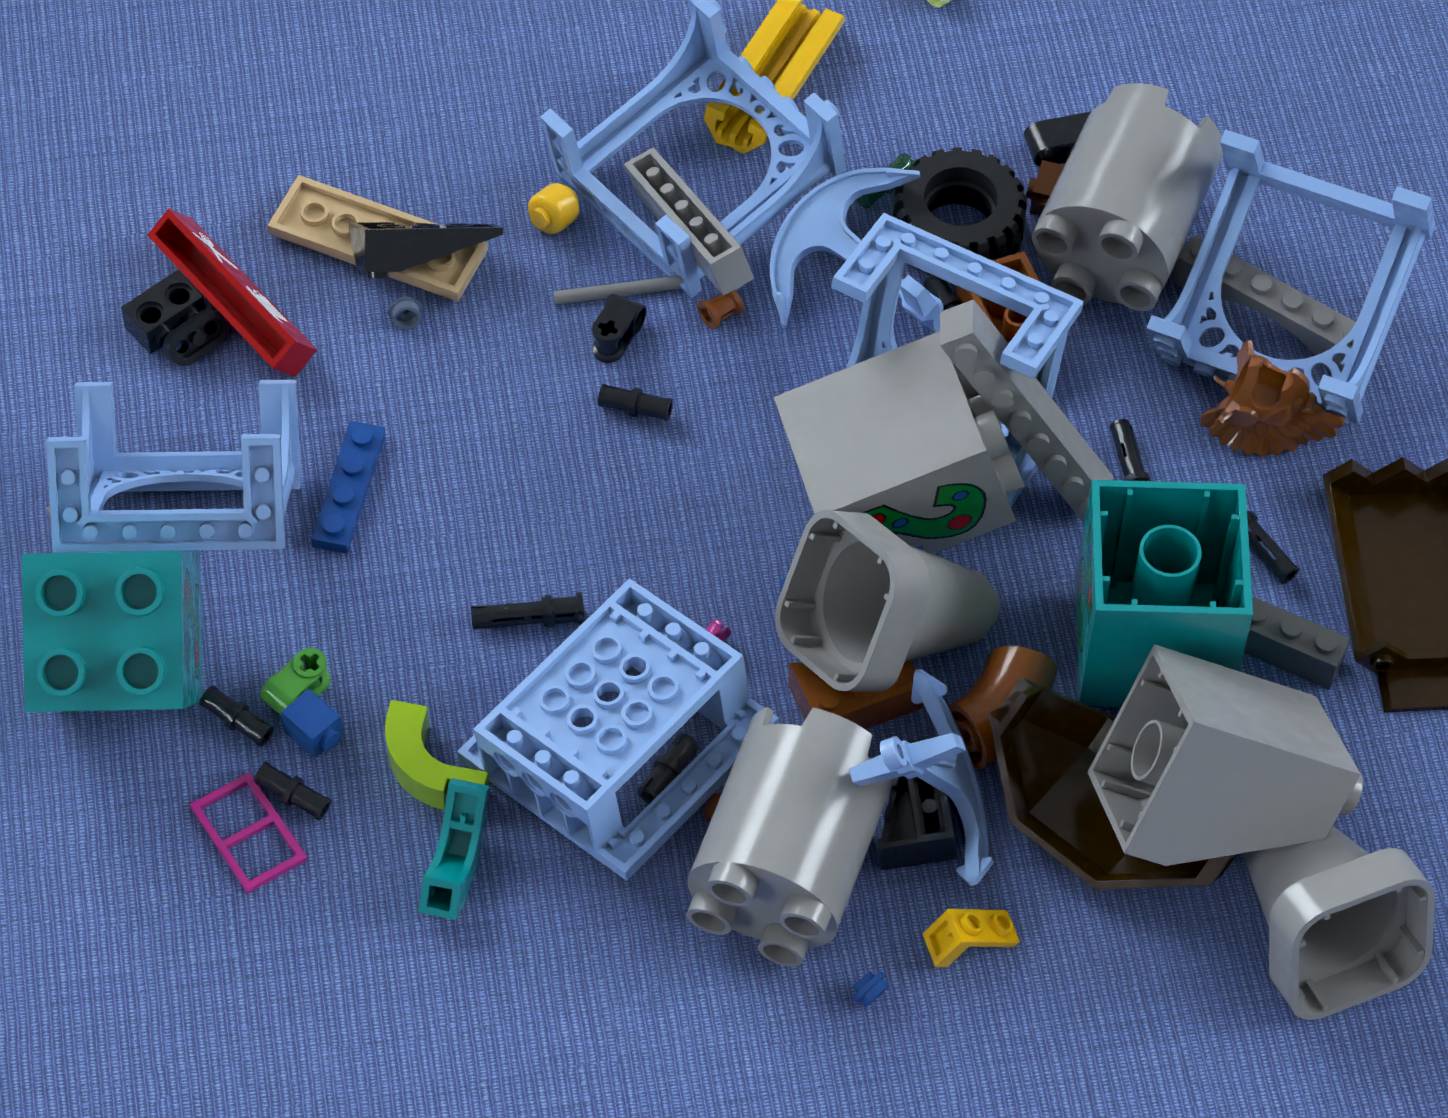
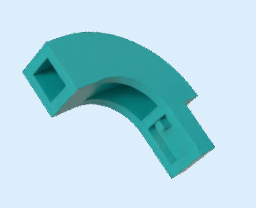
(458, 850)

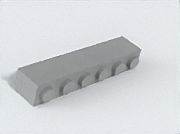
(667, 194)

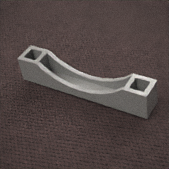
(1247, 285)

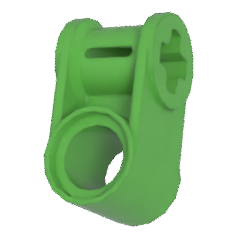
(295, 679)

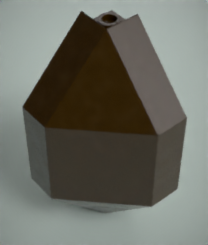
(1043, 763)

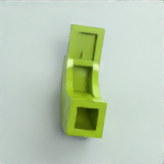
(411, 763)

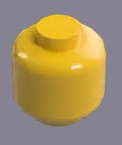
(553, 208)

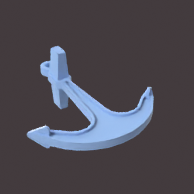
(821, 225)
(941, 763)

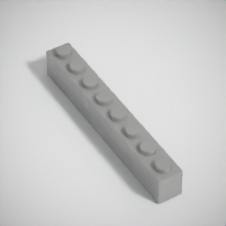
(1021, 405)

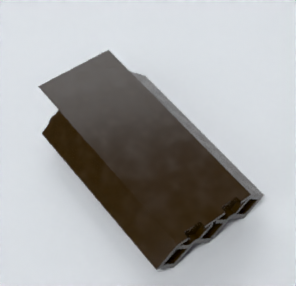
(1395, 575)

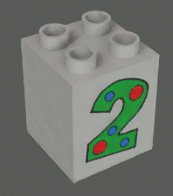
(904, 445)

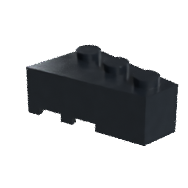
(916, 825)

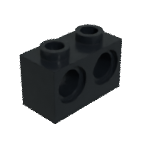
(163, 305)

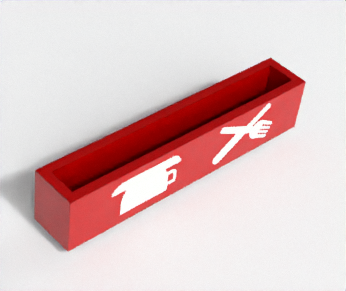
(232, 293)

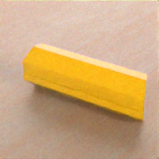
(784, 52)

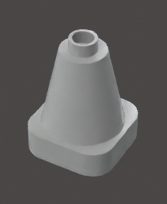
(870, 602)
(1341, 921)

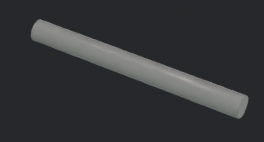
(620, 289)

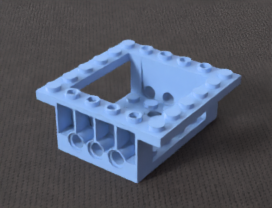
(573, 771)

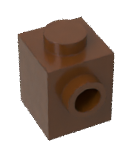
(1042, 187)

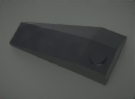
(393, 248)

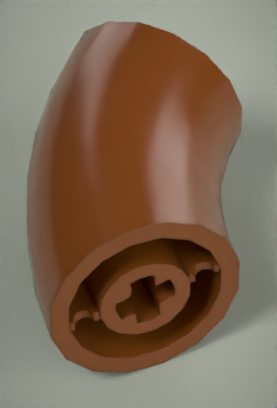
(997, 680)

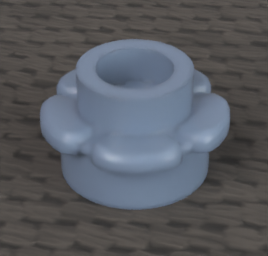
(405, 319)

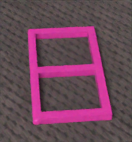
(272, 818)

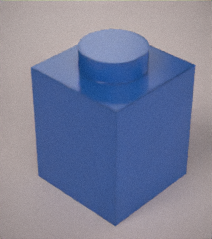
(312, 723)

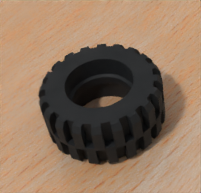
(970, 181)

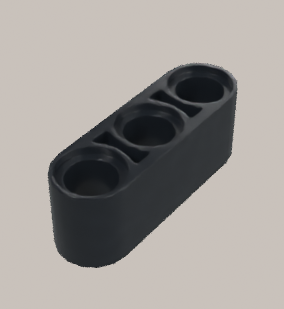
(1054, 138)

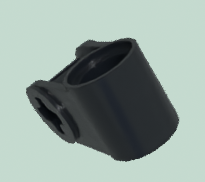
(616, 327)

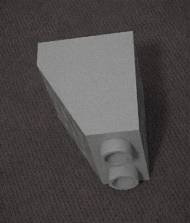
(1219, 764)

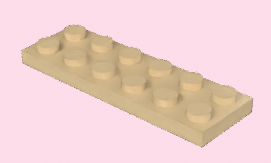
(320, 219)

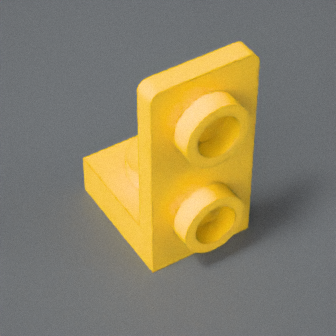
(968, 928)

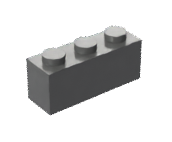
(1295, 644)

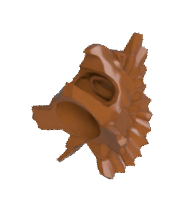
(1268, 409)

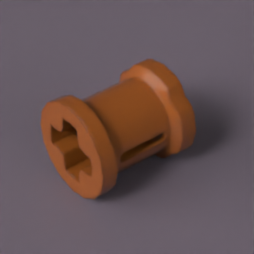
(720, 308)

